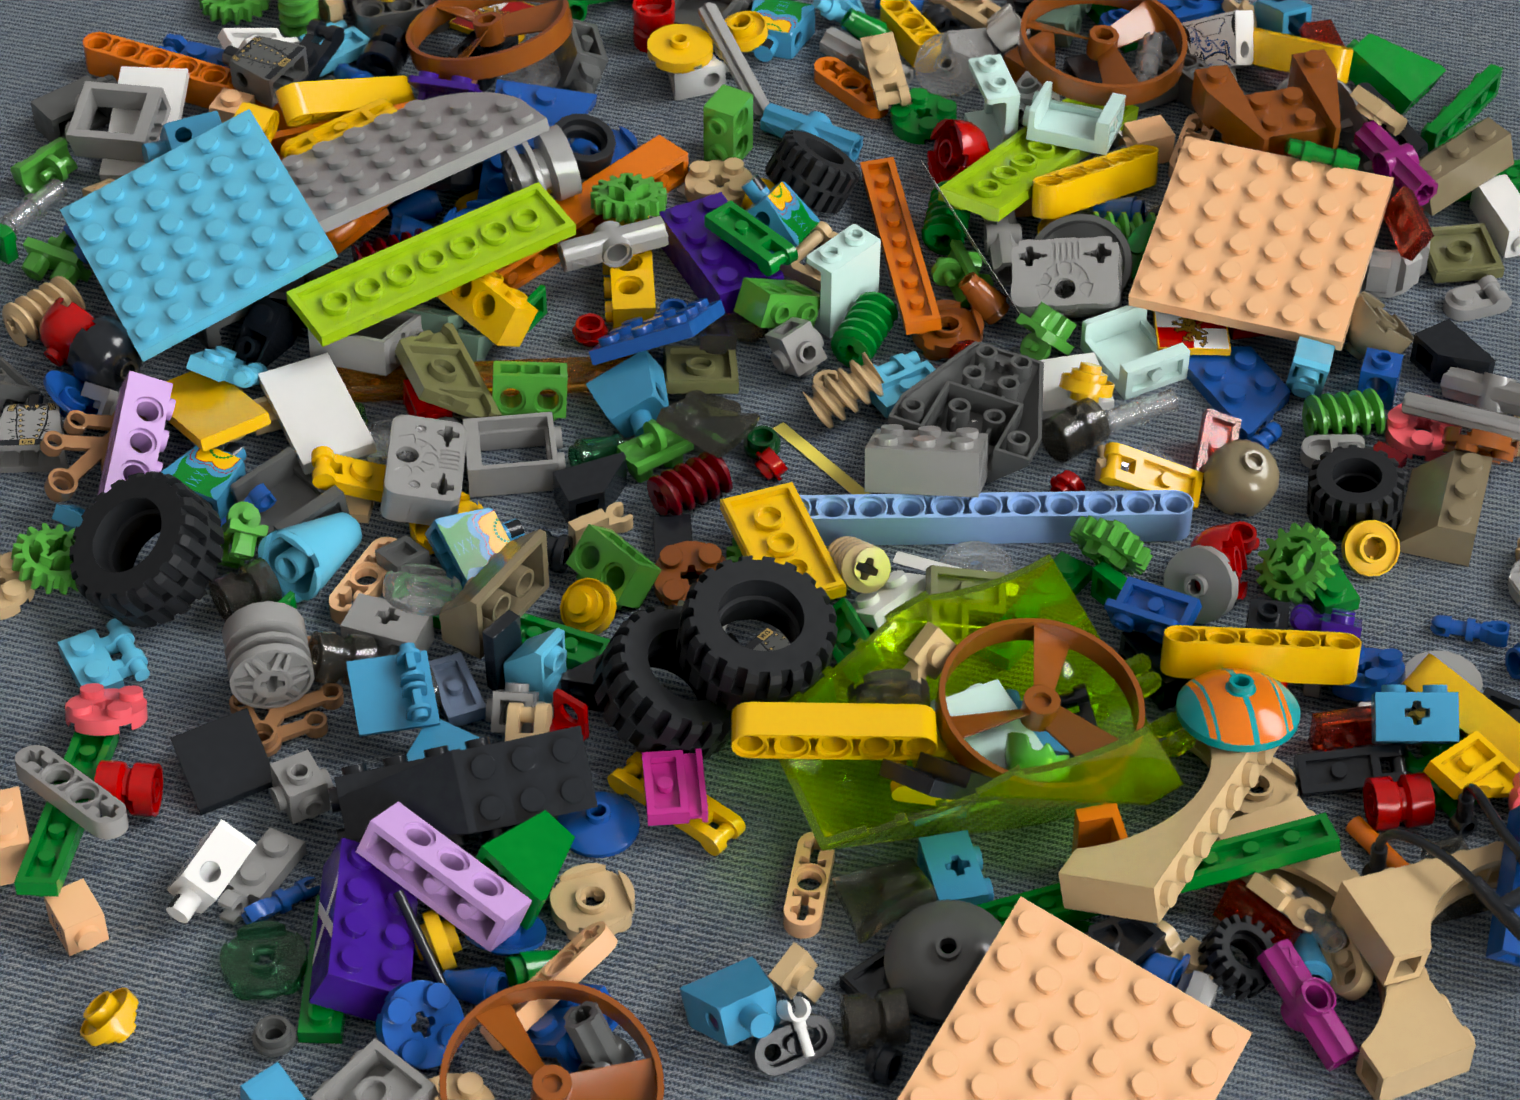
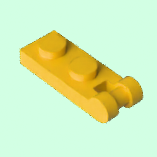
(1148, 472)
(349, 474)

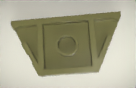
(445, 373)

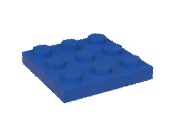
(663, 329)

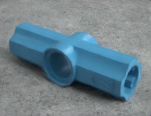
(778, 120)

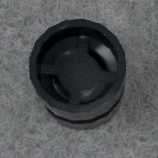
(385, 52)

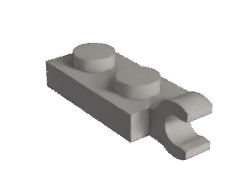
(261, 873)

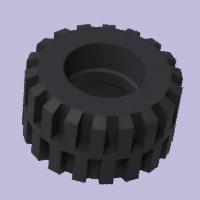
(813, 170)
(1353, 488)

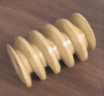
(26, 312)
(845, 391)
(860, 564)

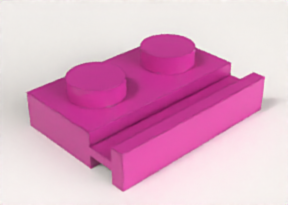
(674, 787)

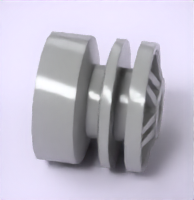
(549, 164)
(267, 655)

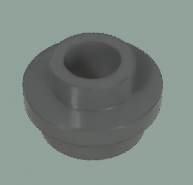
(274, 1027)

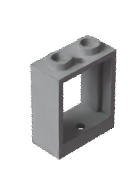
(114, 145)
(372, 347)
(510, 433)

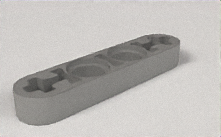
(78, 786)

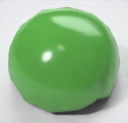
(1020, 752)

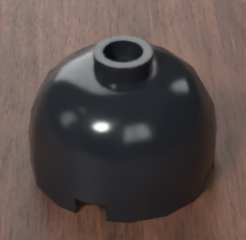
(103, 354)

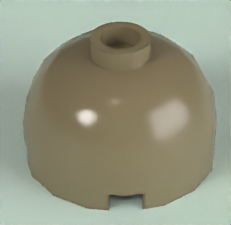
(1375, 328)
(1241, 477)

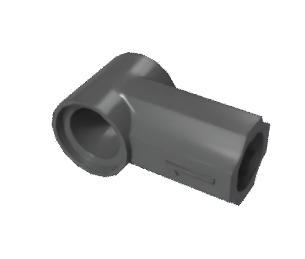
(594, 1038)

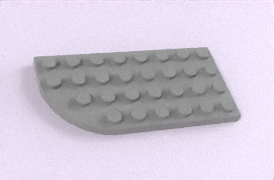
(408, 152)

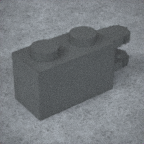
(582, 58)
(57, 108)

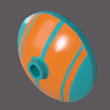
(1238, 710)

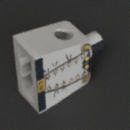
(22, 432)

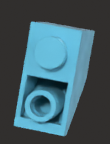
(1309, 367)
(539, 663)

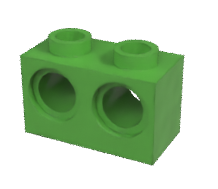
(728, 124)
(775, 301)
(530, 380)
(611, 559)

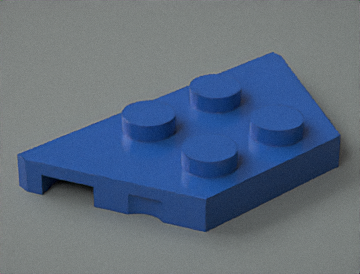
(1239, 387)

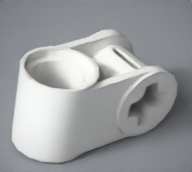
(1004, 28)

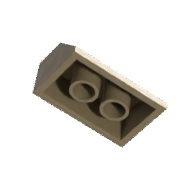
(1467, 162)
(1444, 507)
(507, 582)

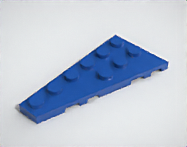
(551, 103)

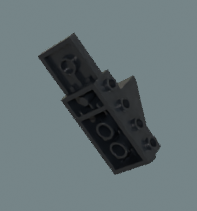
(473, 787)

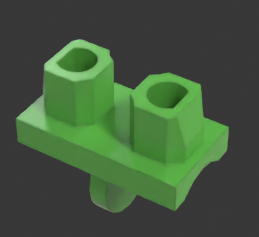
(47, 163)
(54, 255)
(955, 267)
(1048, 330)
(653, 449)
(241, 534)

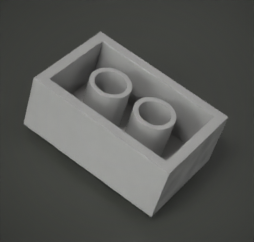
(926, 461)

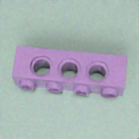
(141, 397)
(443, 876)

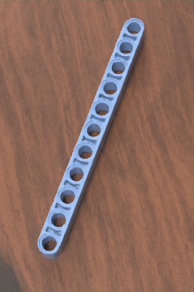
(996, 516)

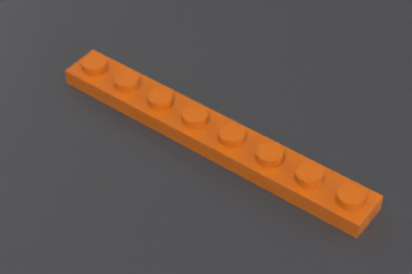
(900, 246)

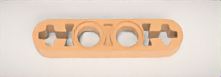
(568, 965)

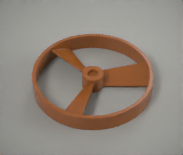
(491, 28)
(1103, 47)
(1041, 703)
(622, 1081)

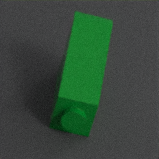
(1393, 71)
(529, 858)

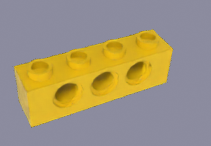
(630, 288)
(493, 309)

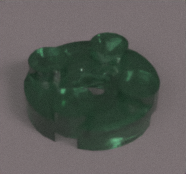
(269, 980)

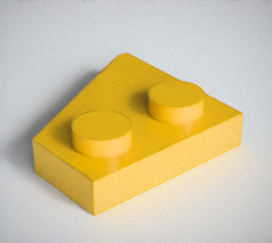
(1473, 762)

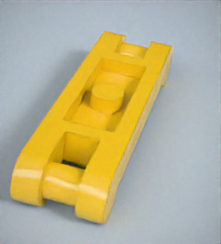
(336, 127)
(713, 840)

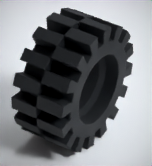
(1225, 967)

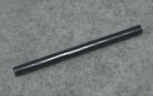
(419, 937)

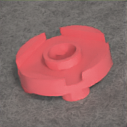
(1403, 436)
(103, 710)

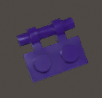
(1339, 620)

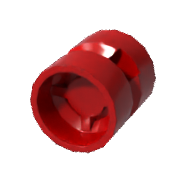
(649, 17)
(136, 787)
(1404, 801)

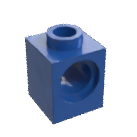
(1382, 373)

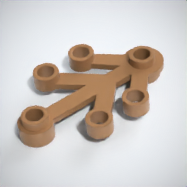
(94, 447)
(270, 729)

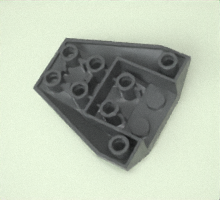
(986, 386)

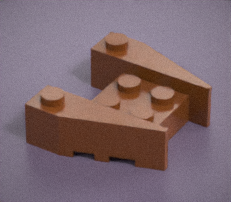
(1267, 119)

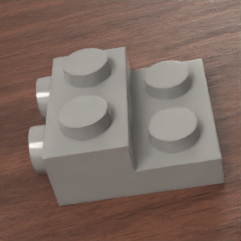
(376, 1075)

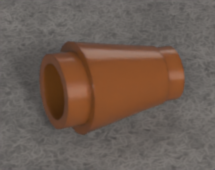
(984, 298)

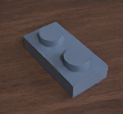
(458, 690)

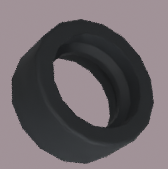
(597, 132)

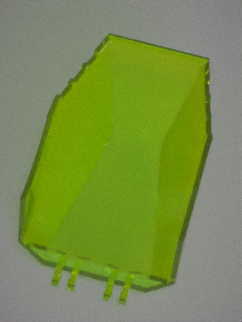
(854, 805)

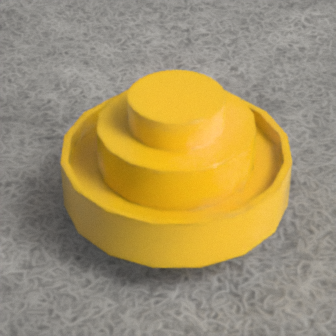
(747, 29)
(1087, 382)
(1370, 548)
(588, 606)
(441, 939)
(110, 1017)

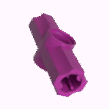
(1395, 161)
(1308, 1005)

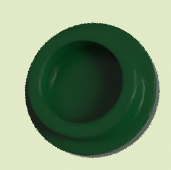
(760, 439)

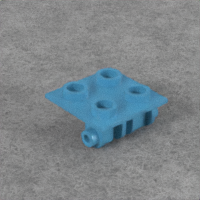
(393, 692)

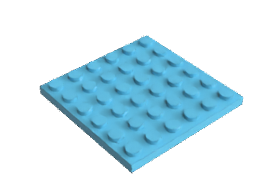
(197, 234)

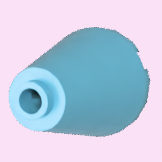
(310, 552)

